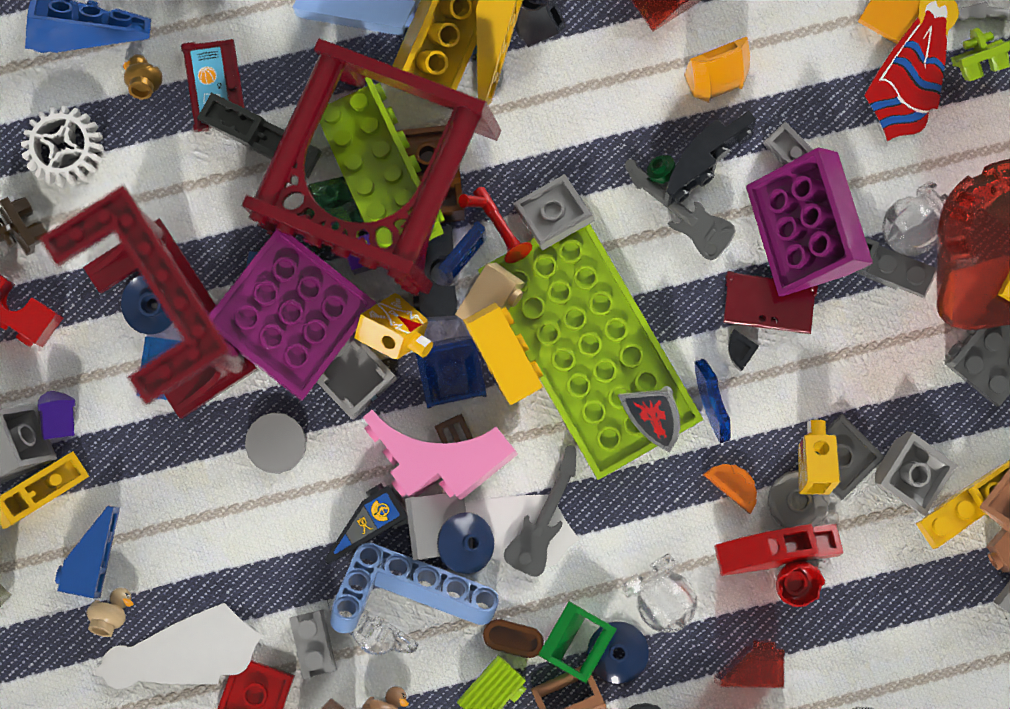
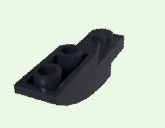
(701, 156)

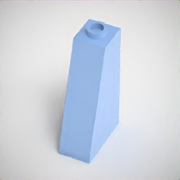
(373, 15)

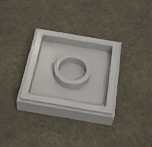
(553, 212)
(425, 520)

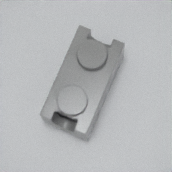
(313, 644)

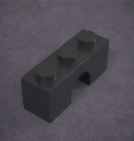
(538, 21)
(441, 300)

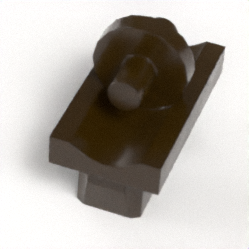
(12, 214)

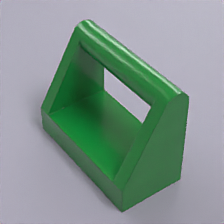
(563, 635)

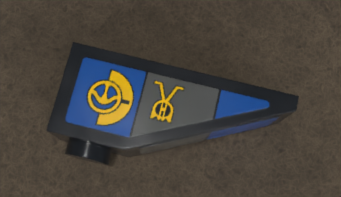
(372, 518)

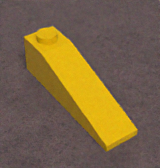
(493, 33)

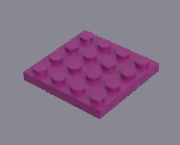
(290, 313)

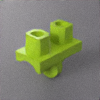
(995, 52)

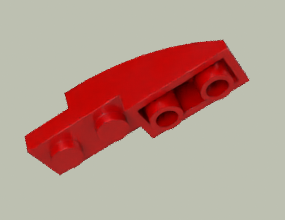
(778, 547)

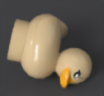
(106, 616)

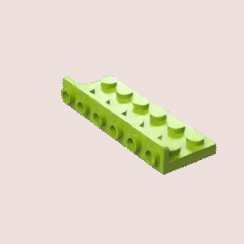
(373, 156)

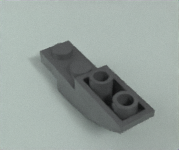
(898, 270)

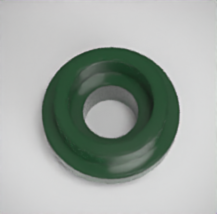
(661, 169)

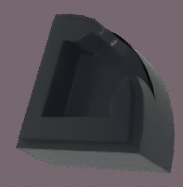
(740, 349)

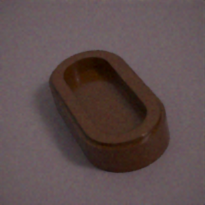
(513, 638)

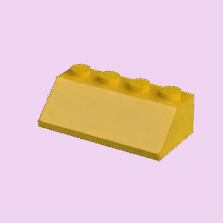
(439, 41)

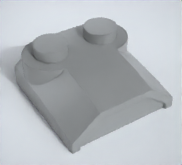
(914, 472)

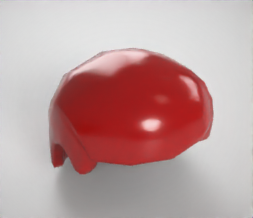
(799, 583)

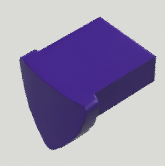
(56, 415)

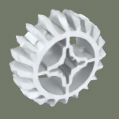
(58, 158)

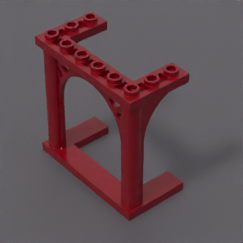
(407, 251)
(202, 362)

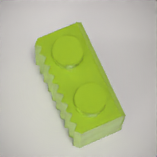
(494, 687)

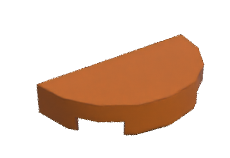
(735, 484)

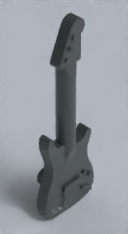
(709, 233)
(529, 548)

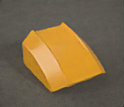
(719, 70)

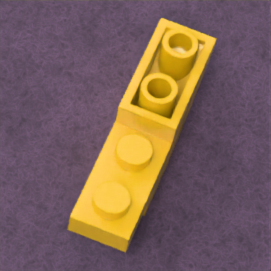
(960, 509)

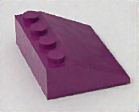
(808, 222)

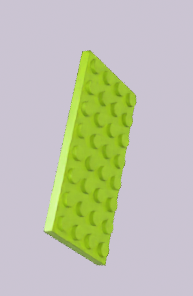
(591, 347)

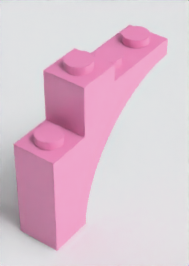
(423, 463)

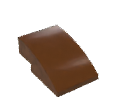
(423, 145)

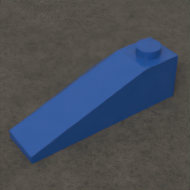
(75, 25)

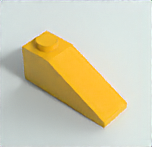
(40, 489)

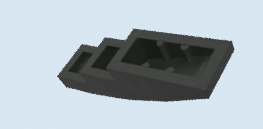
(249, 129)

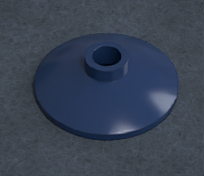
(138, 309)
(454, 546)
(634, 658)

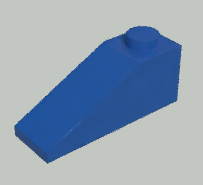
(87, 563)

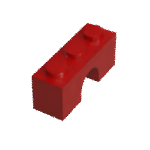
(33, 322)

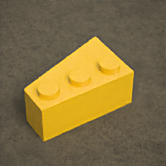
(504, 352)

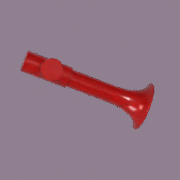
(515, 249)

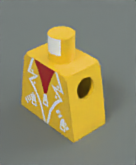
(394, 328)
(818, 472)

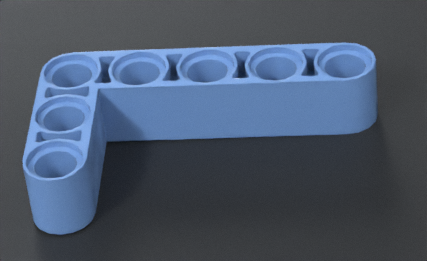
(408, 586)

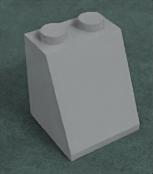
(21, 442)

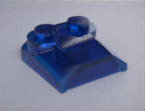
(451, 371)

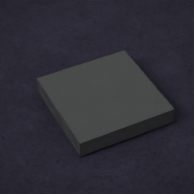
(855, 455)

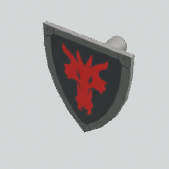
(654, 415)

